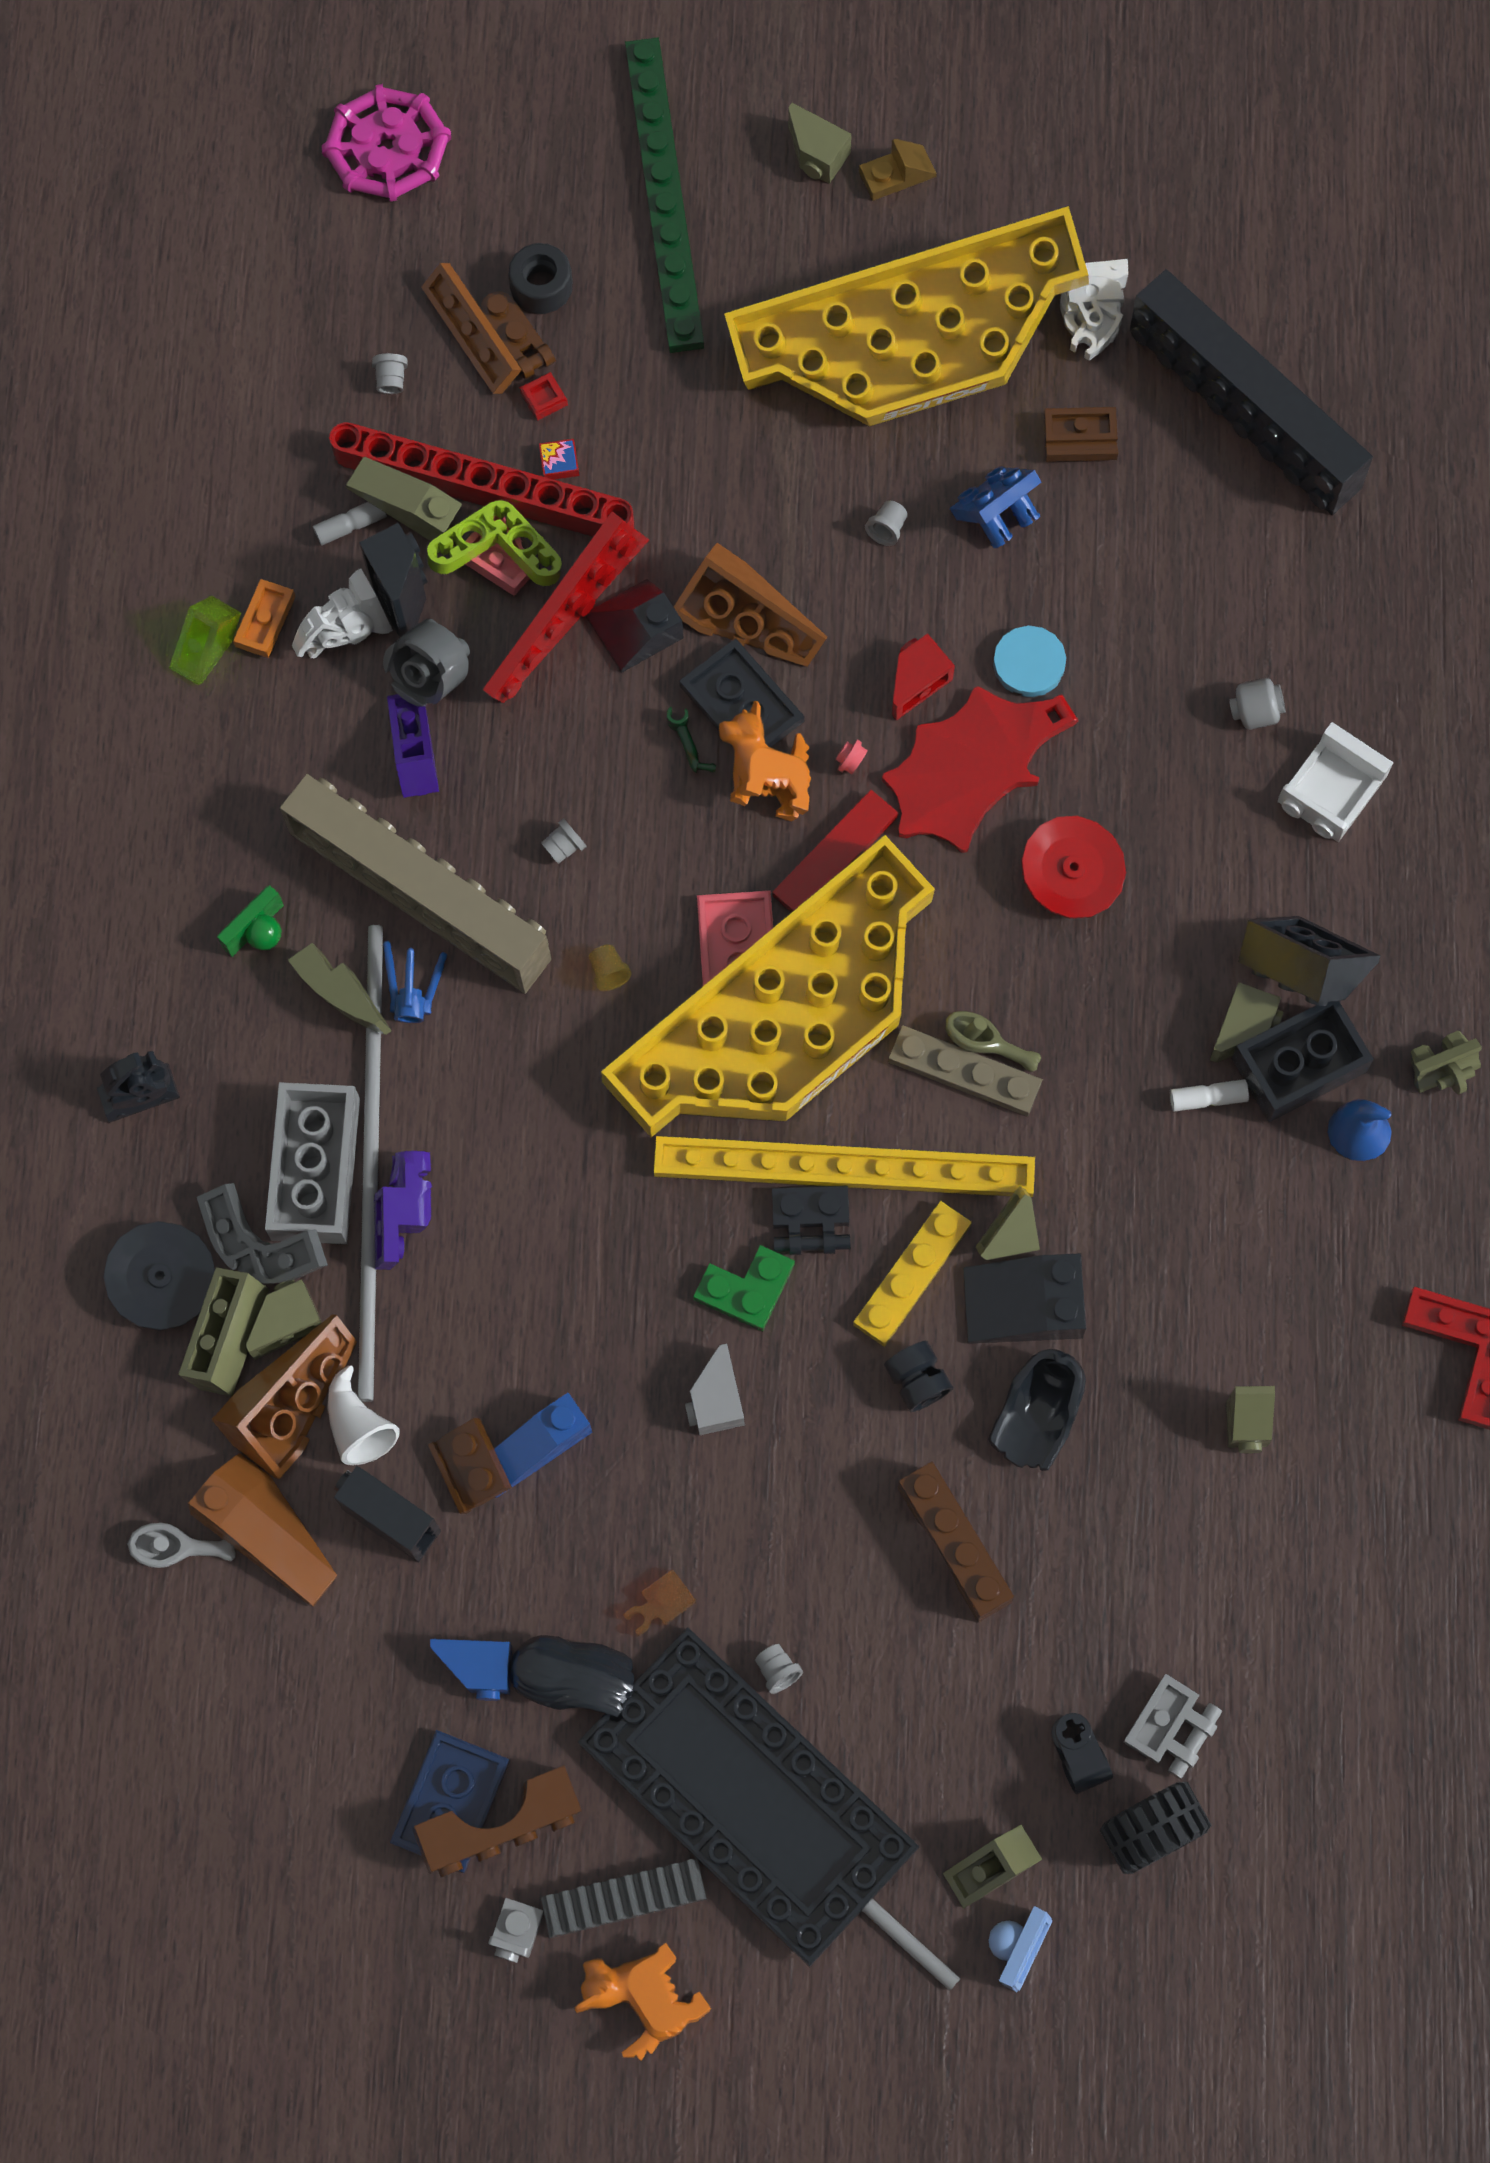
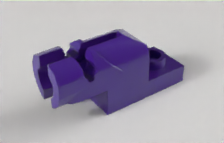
(401, 1207)

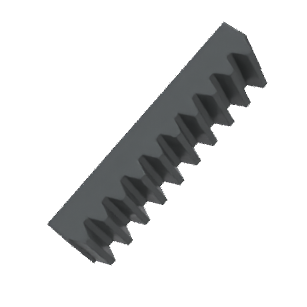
(623, 1898)

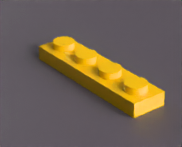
(912, 1273)

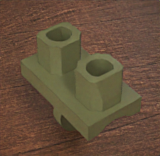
(1448, 1067)

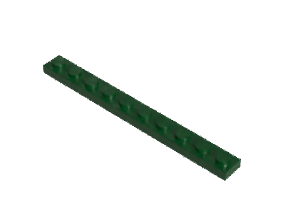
(664, 195)

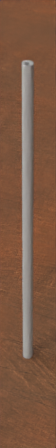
(370, 1172)

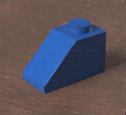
(478, 1665)

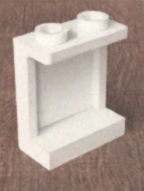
(1335, 783)

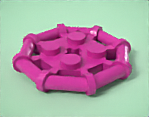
(382, 125)

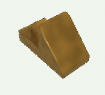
(897, 171)

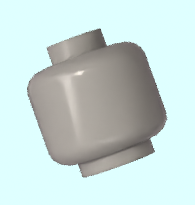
(1258, 703)

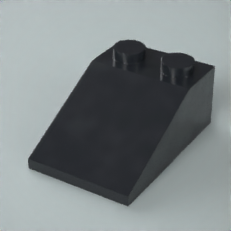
(1025, 1299)

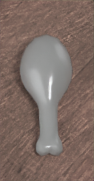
(164, 1545)

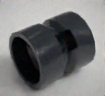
(917, 1374)

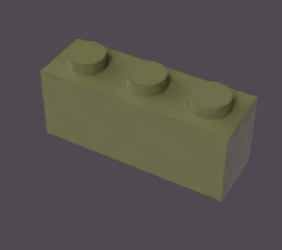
(222, 1331)

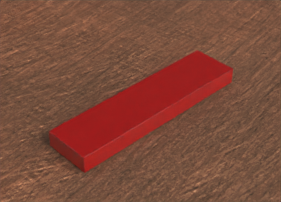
(837, 850)

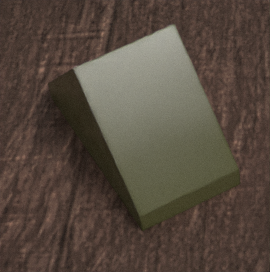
(1012, 1230)

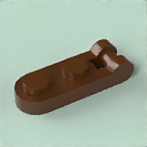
(516, 333)

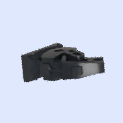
(135, 1086)

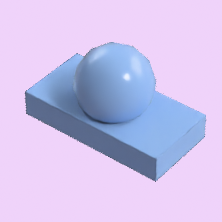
(1019, 1946)

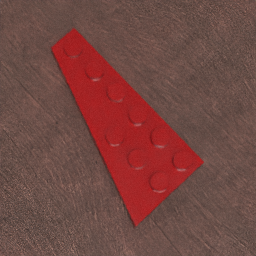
(574, 597)

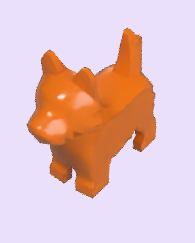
(766, 770)
(648, 1993)

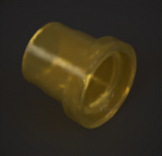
(608, 968)

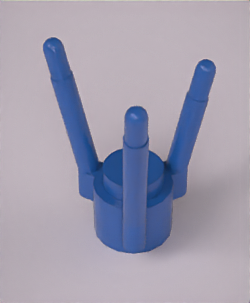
(409, 1004)

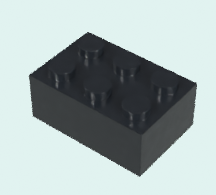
(1302, 1059)

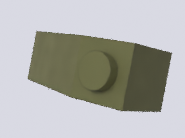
(404, 498)

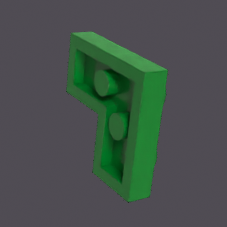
(750, 1297)

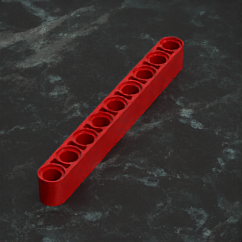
(471, 469)

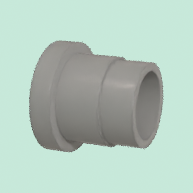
(389, 372)
(886, 524)
(563, 842)
(777, 1668)

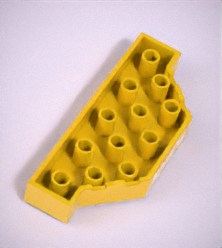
(915, 325)
(785, 1009)

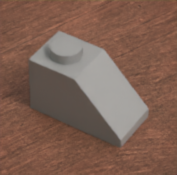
(715, 1396)

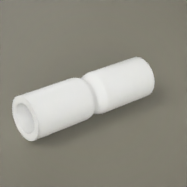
(1203, 1096)

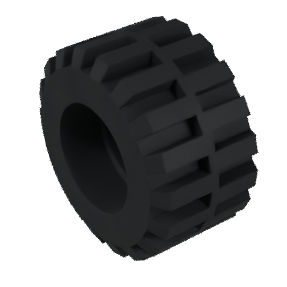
(1155, 1827)

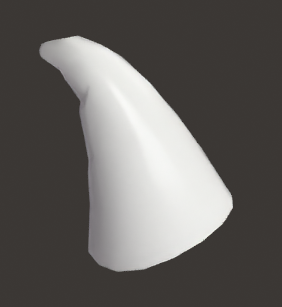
(357, 1431)

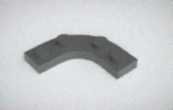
(246, 1251)

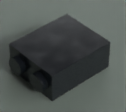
(386, 1512)

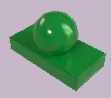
(254, 924)

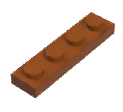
(471, 328)

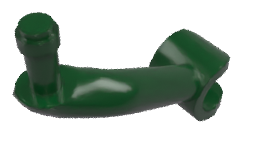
(688, 743)

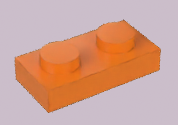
(264, 618)

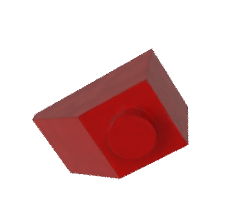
(919, 674)

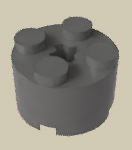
(426, 663)

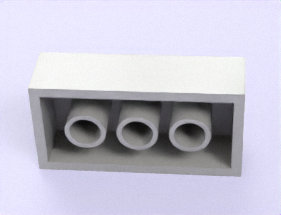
(312, 1161)

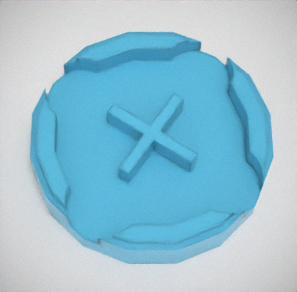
(1029, 661)

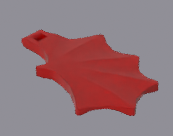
(971, 763)

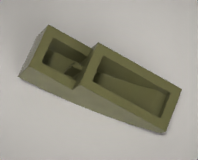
(338, 988)

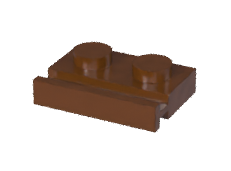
(1080, 434)
(470, 1466)

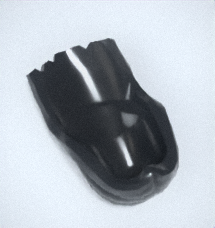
(1039, 1410)
(572, 1674)

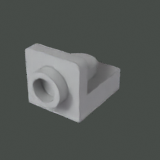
(516, 1930)

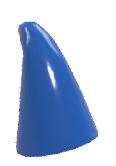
(1360, 1130)

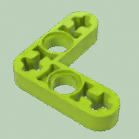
(493, 533)

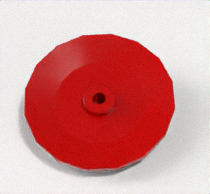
(1073, 867)

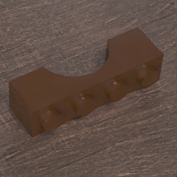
(956, 1540)
(449, 1840)

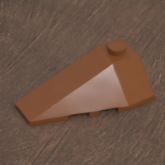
(738, 603)
(279, 1405)
(256, 1519)

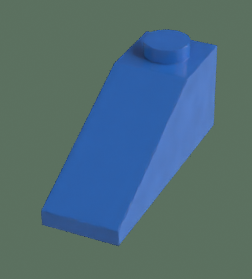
(542, 1439)

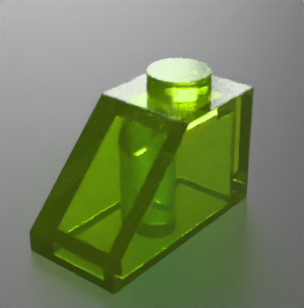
(204, 638)

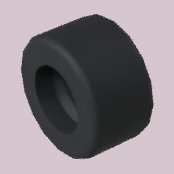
(535, 259)

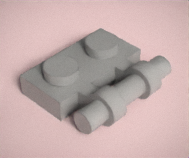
(1161, 1720)

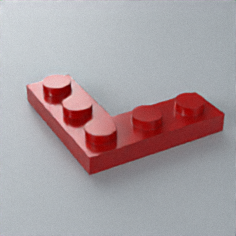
(1463, 1324)

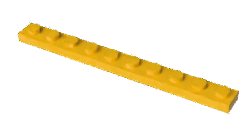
(843, 1166)

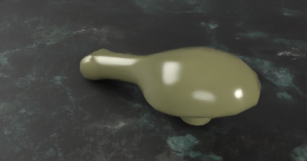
(980, 1036)

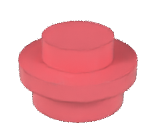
(851, 756)

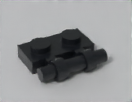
(809, 1208)

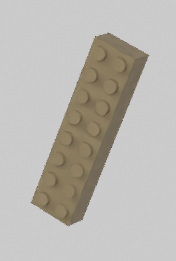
(416, 882)

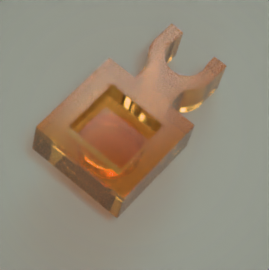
(665, 1599)

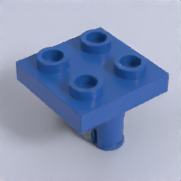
(1002, 490)

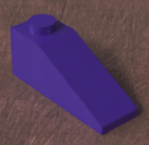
(412, 747)

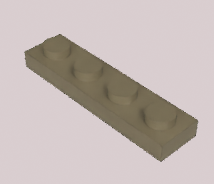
(965, 1070)

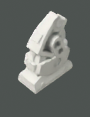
(1096, 306)
(342, 620)

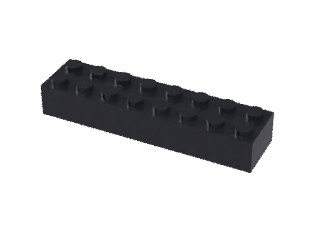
(1249, 393)

